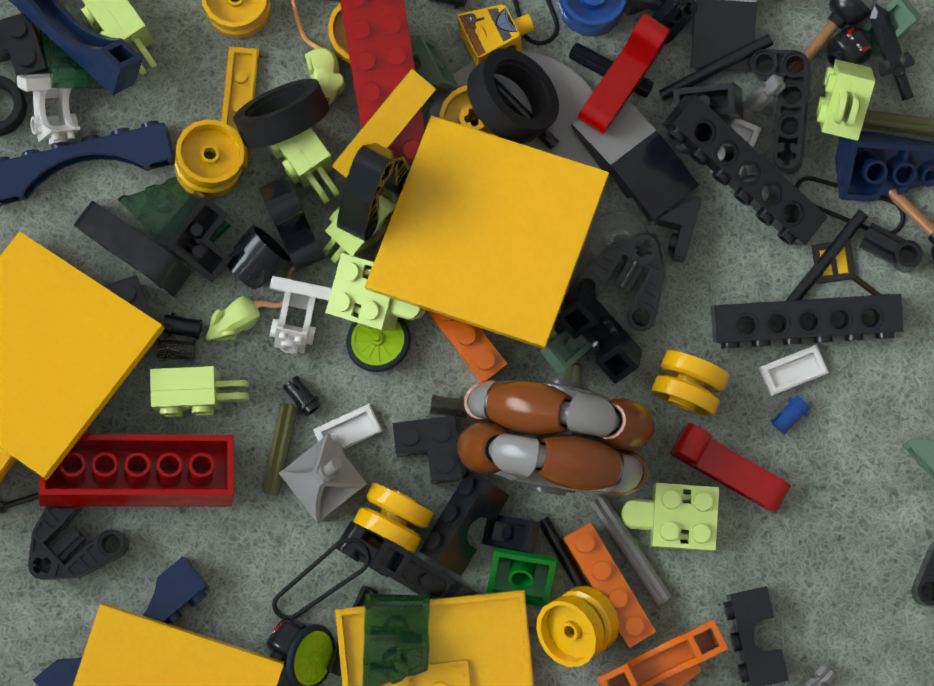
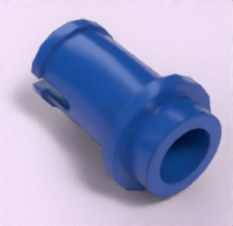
(790, 414)

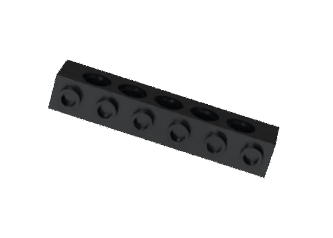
(804, 215)
(885, 307)

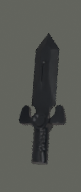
(891, 51)

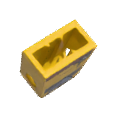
(492, 30)

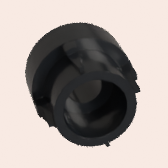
(257, 258)

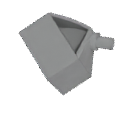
(325, 478)

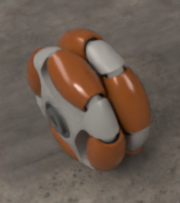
(555, 437)

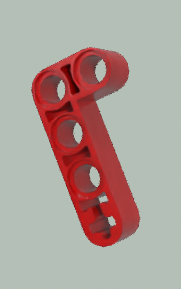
(624, 74)
(729, 468)

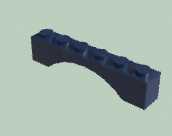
(105, 58)
(143, 147)
(173, 591)

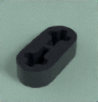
(675, 17)

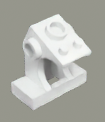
(55, 127)
(301, 296)

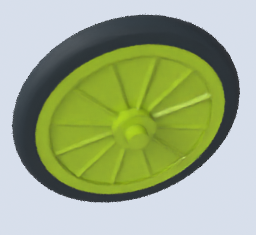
(376, 348)
(310, 656)

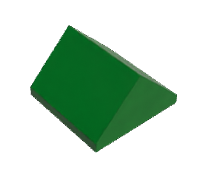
(522, 571)

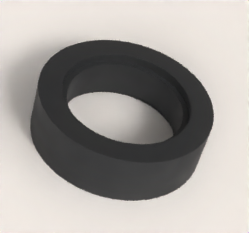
(494, 111)
(281, 113)

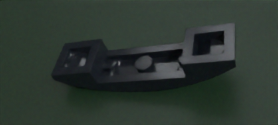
(416, 573)

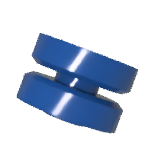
(591, 16)

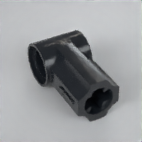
(887, 247)
(356, 551)

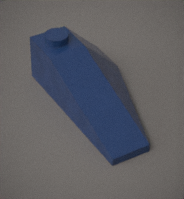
(881, 164)

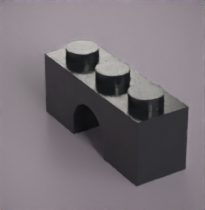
(614, 348)
(448, 539)
(746, 611)

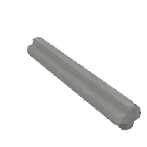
(631, 550)

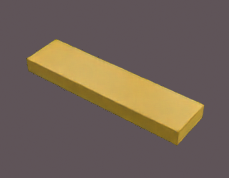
(240, 86)
(389, 118)

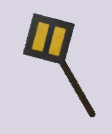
(841, 267)

